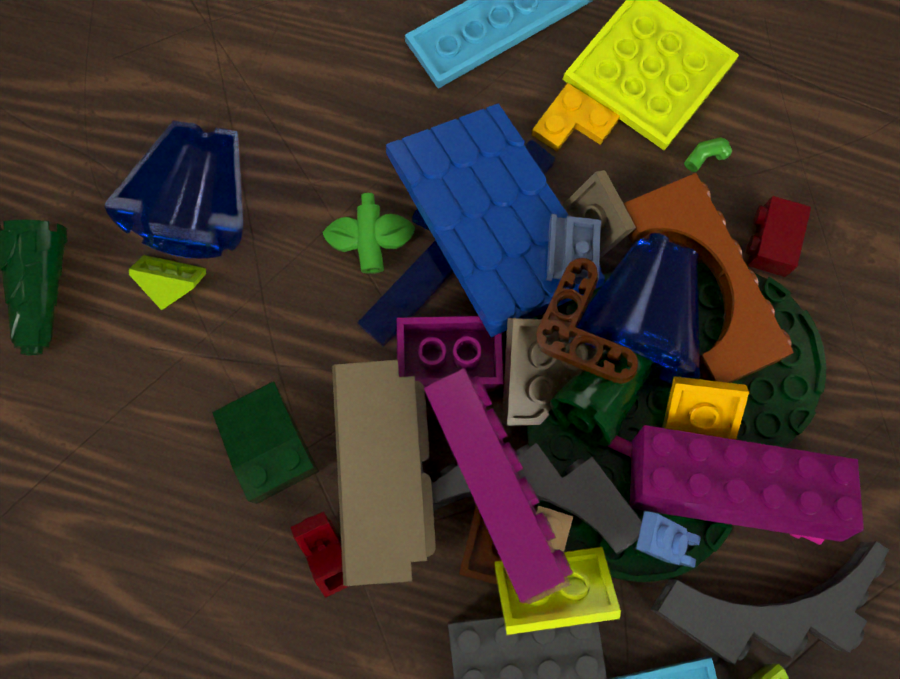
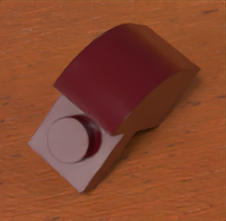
(322, 550)

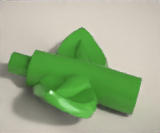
(369, 234)

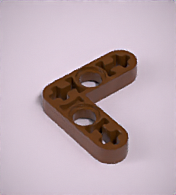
(568, 324)

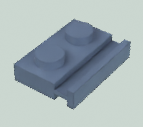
(570, 240)

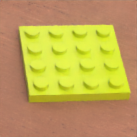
(651, 68)

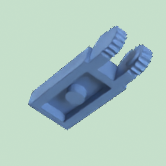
(666, 540)

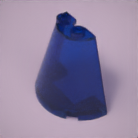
(184, 193)
(652, 306)

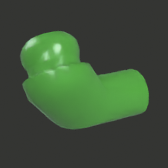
(718, 147)

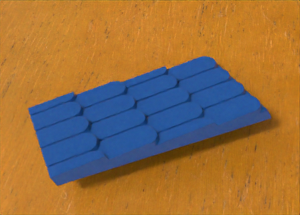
(485, 211)

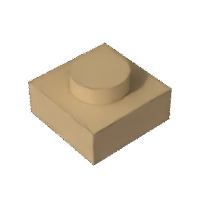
(560, 524)

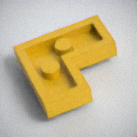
(574, 111)

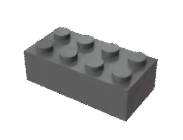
(486, 652)

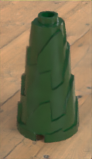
(31, 275)
(597, 403)

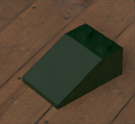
(264, 443)

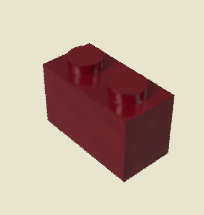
(778, 236)

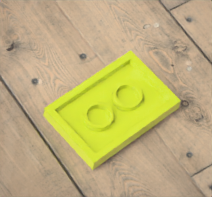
(585, 601)

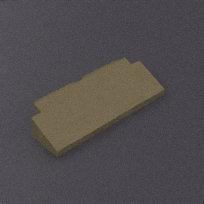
(380, 479)

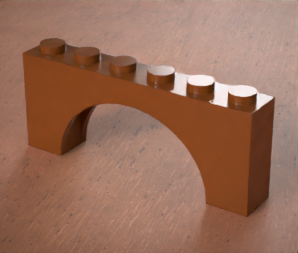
(749, 329)

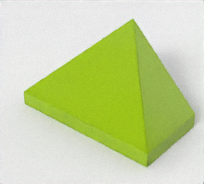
(165, 279)

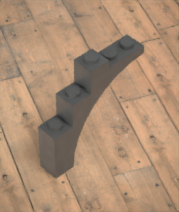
(582, 492)
(783, 625)

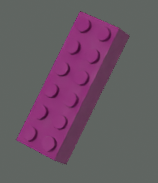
(745, 484)
(498, 491)

